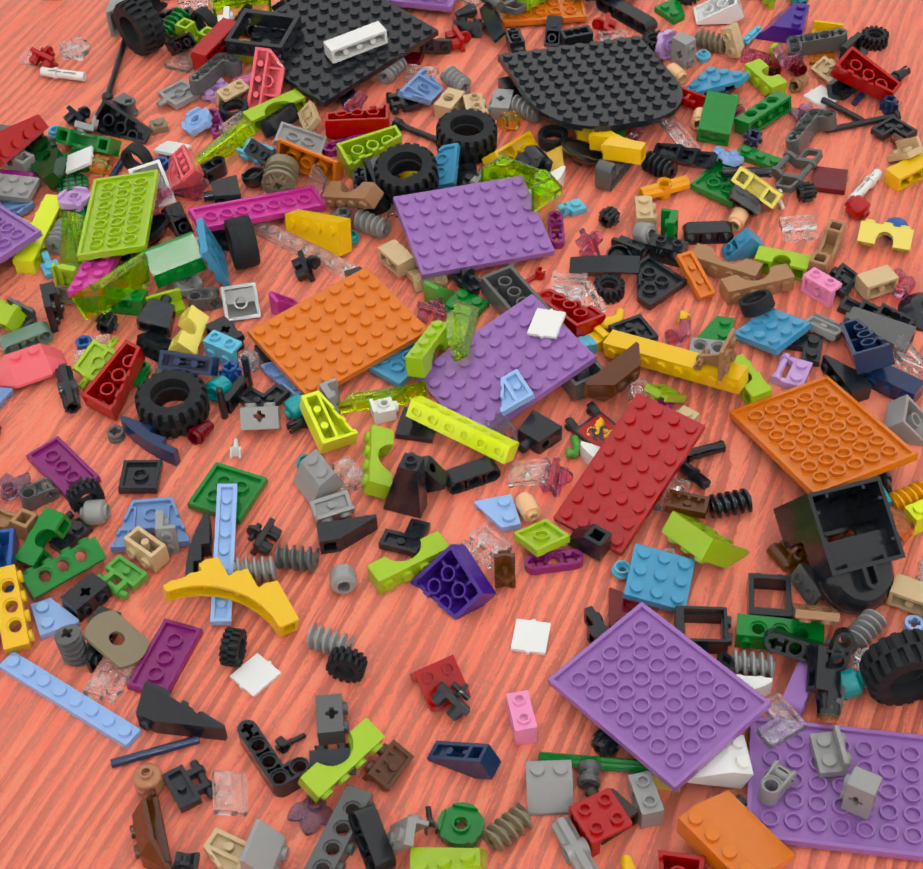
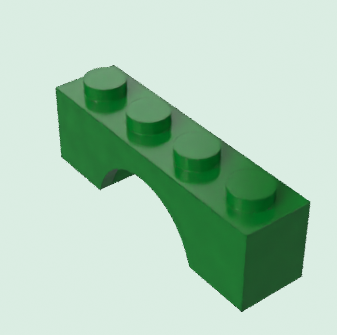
(80, 139)

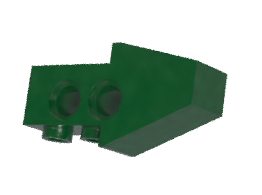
(49, 162)

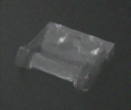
(563, 282)

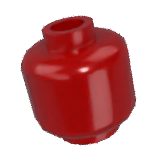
(857, 207)

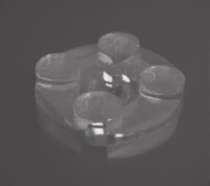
(74, 49)

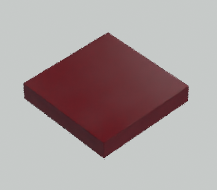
(830, 180)

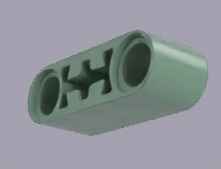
(26, 337)

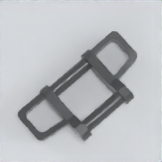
(509, 6)
(798, 162)

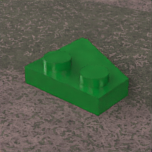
(670, 11)
(718, 328)

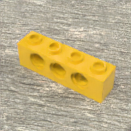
(22, 639)

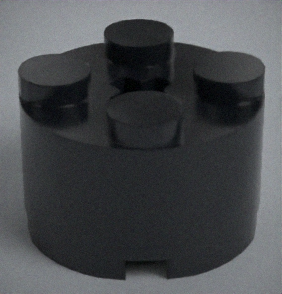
(535, 157)

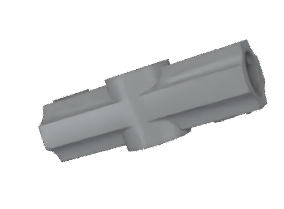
(573, 847)

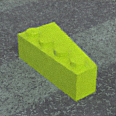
(372, 144)

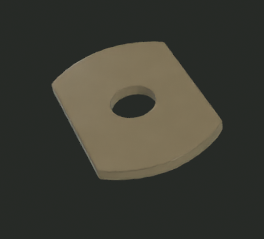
(122, 655)

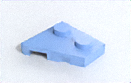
(514, 392)
(500, 511)
(51, 617)

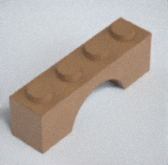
(364, 196)
(829, 246)
(713, 266)
(777, 281)
(22, 521)

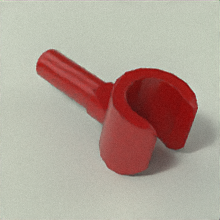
(539, 275)

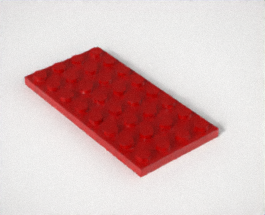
(630, 471)

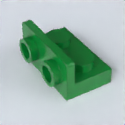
(669, 223)

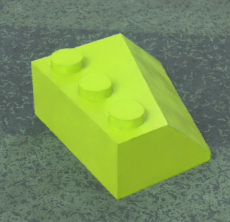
(702, 541)
(447, 858)

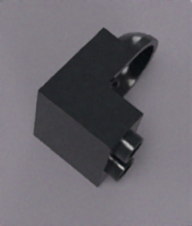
(852, 570)

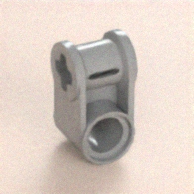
(778, 780)

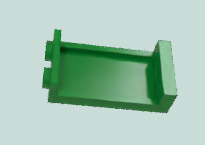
(717, 118)

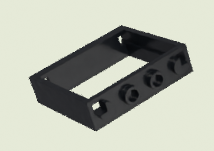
(263, 18)

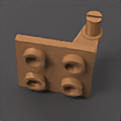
(722, 359)

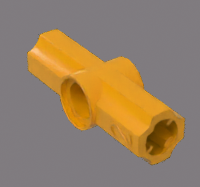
(665, 187)

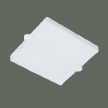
(815, 96)
(169, 147)
(79, 160)
(546, 323)
(530, 636)
(255, 675)

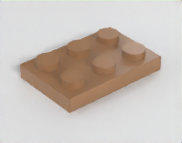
(824, 614)

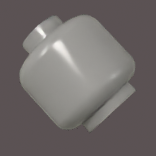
(644, 232)
(95, 512)
(343, 579)

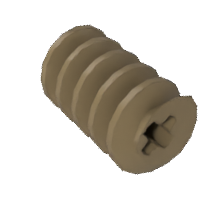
(710, 41)
(507, 828)

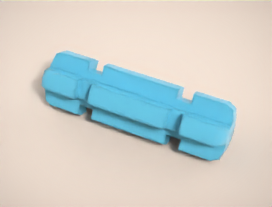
(751, 35)

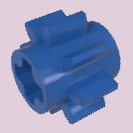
(231, 371)

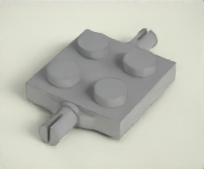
(176, 95)

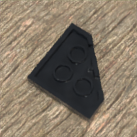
(656, 282)

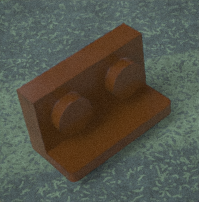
(687, 504)
(388, 766)

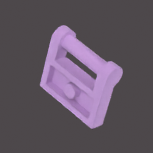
(797, 374)

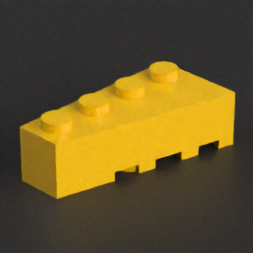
(321, 229)

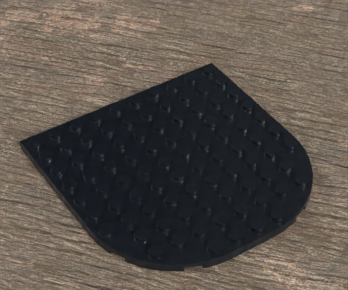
(306, 62)
(596, 84)

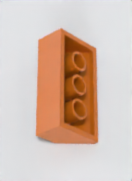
(305, 158)

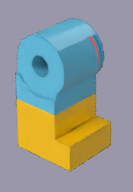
(595, 339)

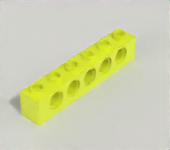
(462, 429)

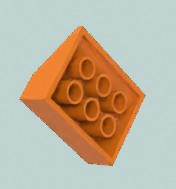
(732, 835)

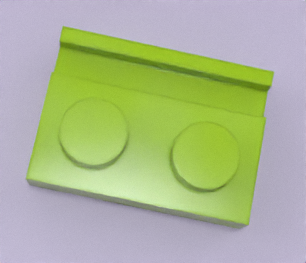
(63, 273)
(663, 391)

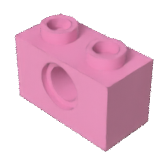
(521, 717)

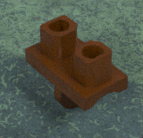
(504, 569)

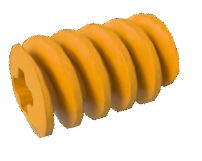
(907, 495)

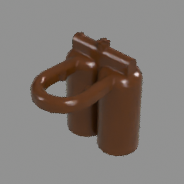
(787, 558)

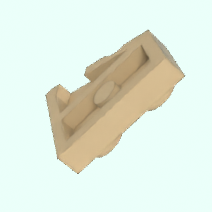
(224, 849)

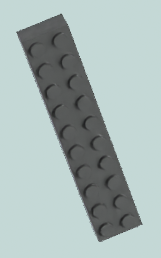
(506, 289)

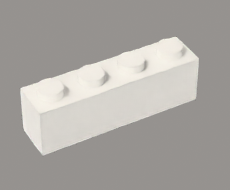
(355, 42)

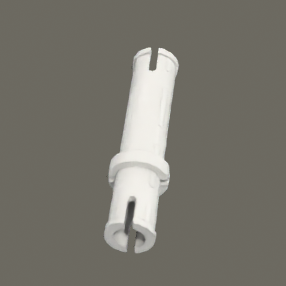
(57, 73)
(868, 183)

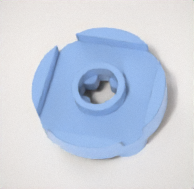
(197, 121)
(729, 158)

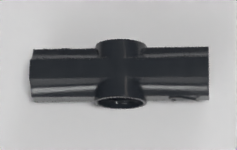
(67, 388)

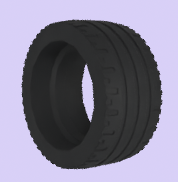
(242, 242)

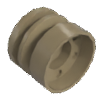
(280, 173)

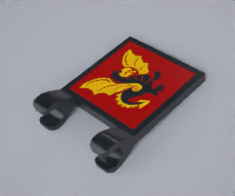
(594, 429)

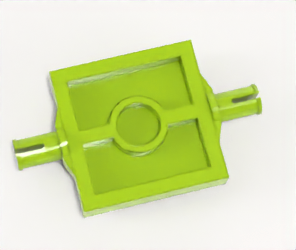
(94, 360)

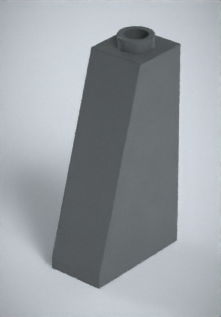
(883, 326)

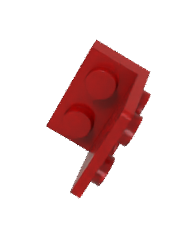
(431, 675)
(599, 818)

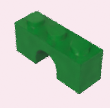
(49, 525)

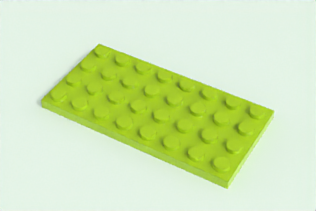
(119, 215)

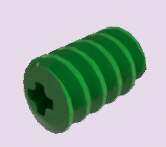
(172, 19)

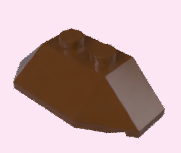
(615, 376)
(150, 834)

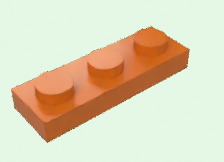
(695, 275)

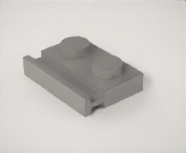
(825, 327)

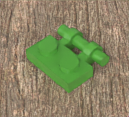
(128, 575)

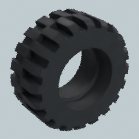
(139, 26)
(471, 130)
(406, 158)
(168, 387)
(895, 668)

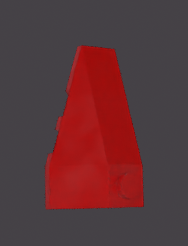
(578, 317)

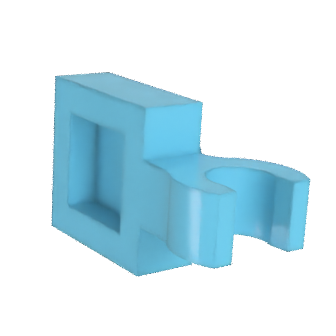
(574, 208)
(46, 266)

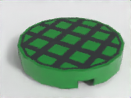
(73, 180)

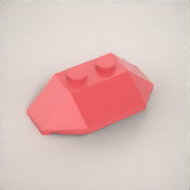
(266, 77)
(183, 169)
(29, 365)

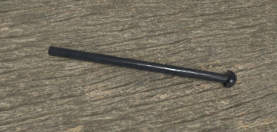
(108, 94)

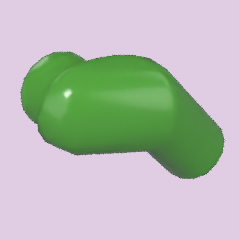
(575, 450)

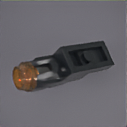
(826, 684)

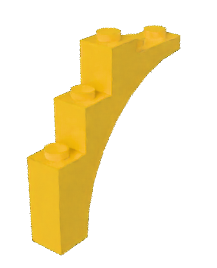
(614, 146)
(240, 587)

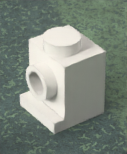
(383, 410)

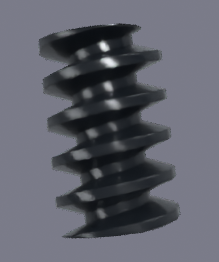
(658, 166)
(730, 501)

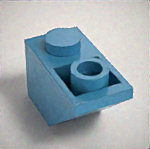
(742, 246)

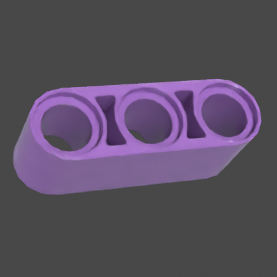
(796, 690)

